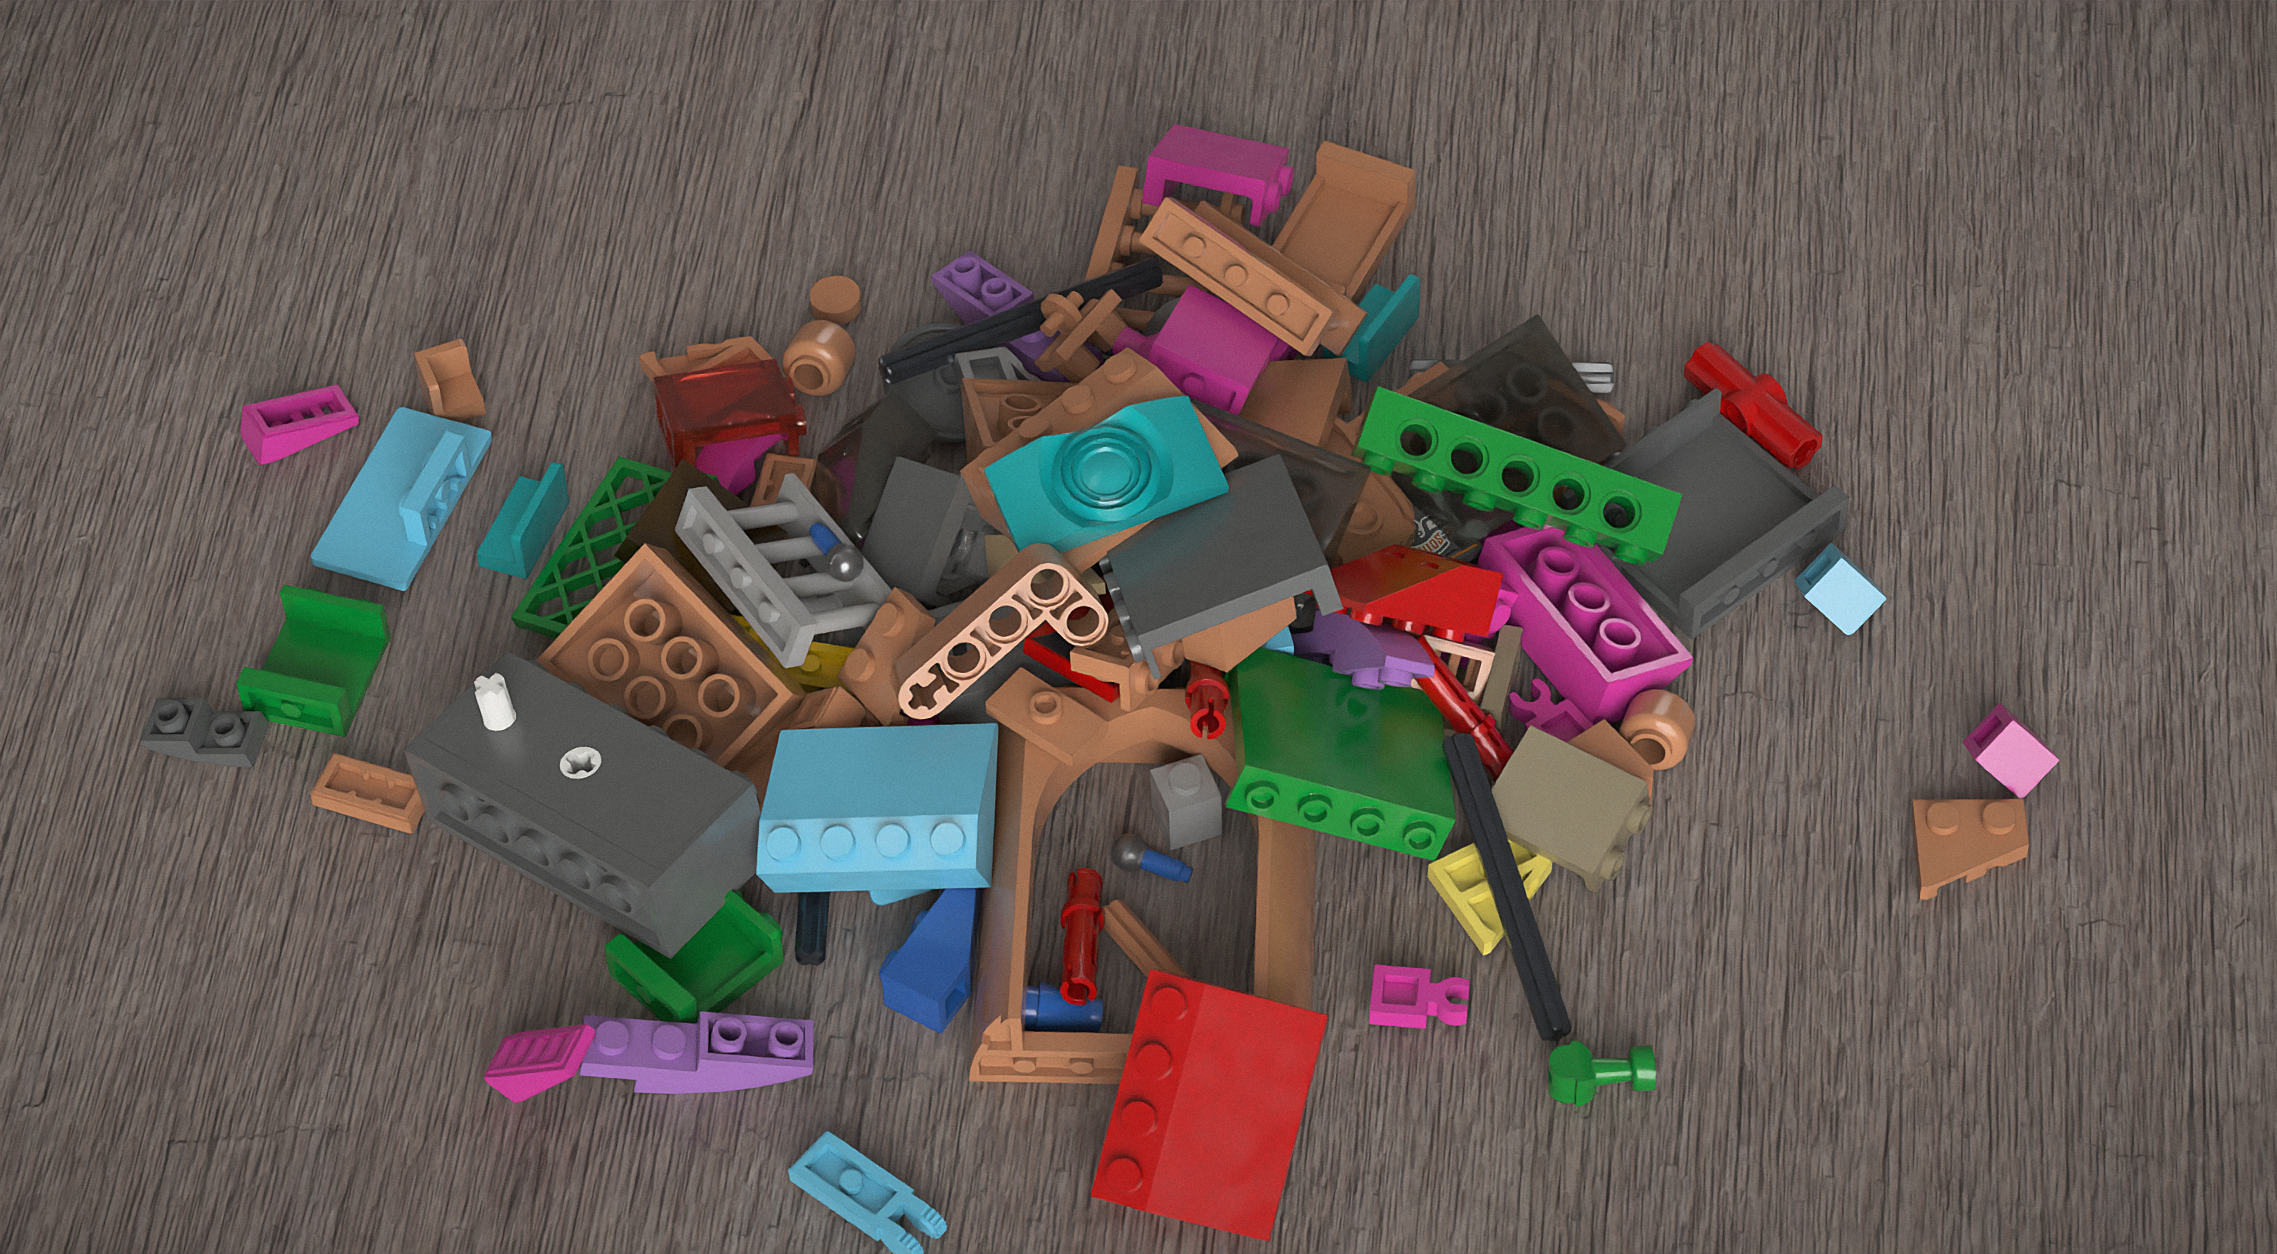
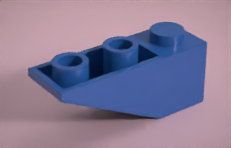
(936, 963)

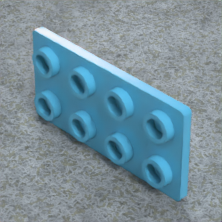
(401, 498)

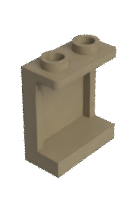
(1570, 806)

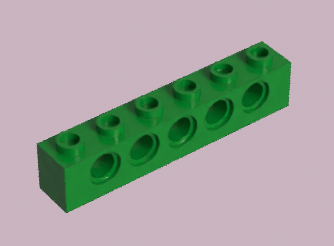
(1647, 505)

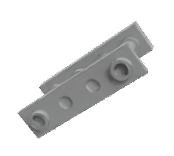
(755, 586)

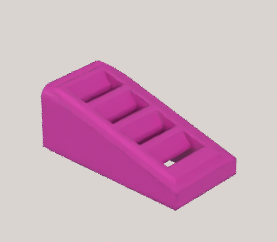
(278, 425)
(538, 1060)

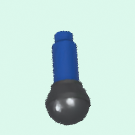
(843, 561)
(1133, 854)

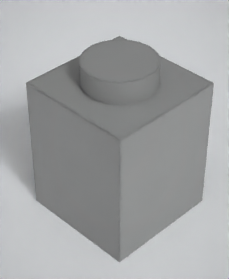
(1186, 802)

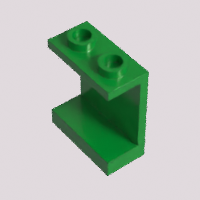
(318, 661)

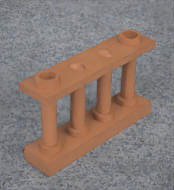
(1119, 239)
(1253, 277)

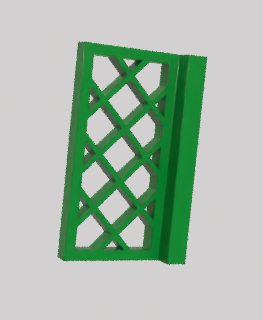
(578, 545)

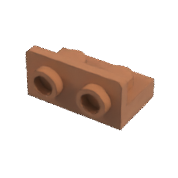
(1113, 662)

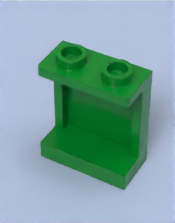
(708, 971)

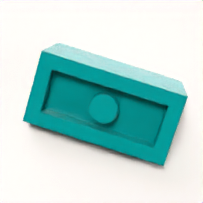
(1385, 325)
(525, 524)

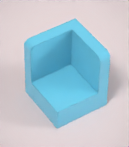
(1840, 589)

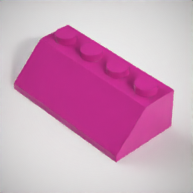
(1583, 621)

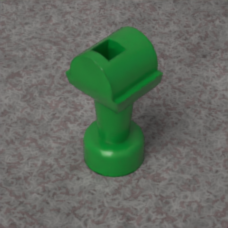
(1576, 1073)

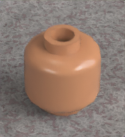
(819, 357)
(1658, 727)

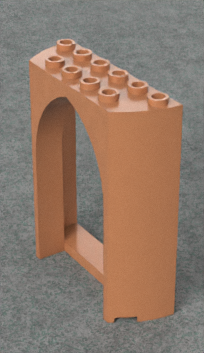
(1026, 791)

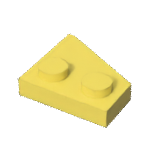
(1467, 893)

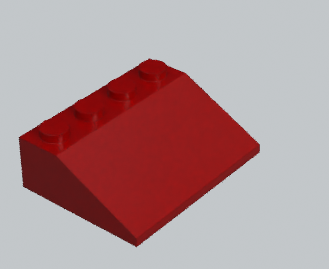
(1209, 1105)

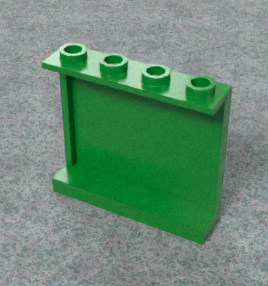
(1339, 754)

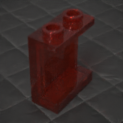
(726, 407)

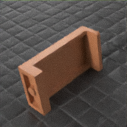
(1348, 217)
(1301, 398)

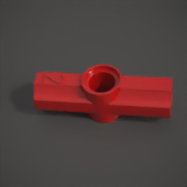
(1754, 405)

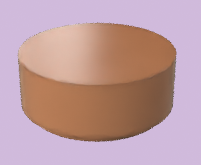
(835, 299)

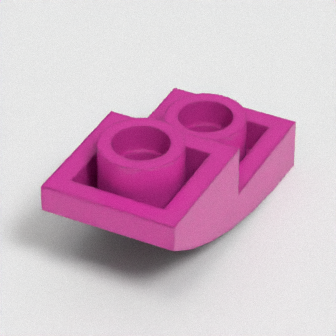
(734, 460)

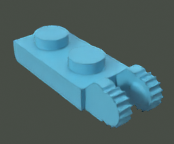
(864, 1194)

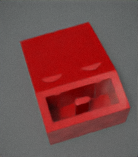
(1418, 592)

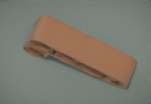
(995, 638)

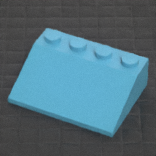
(880, 809)

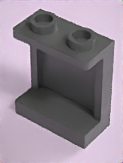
(916, 528)

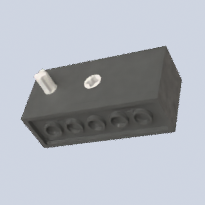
(588, 802)

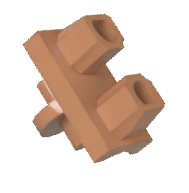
(1094, 320)

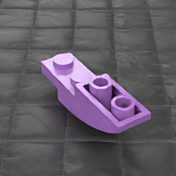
(981, 290)
(1365, 651)
(709, 1056)

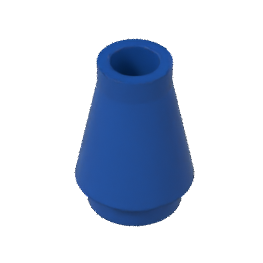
(1051, 1013)

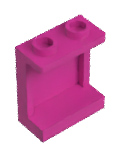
(1219, 164)
(1212, 350)

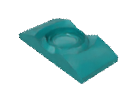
(1106, 476)

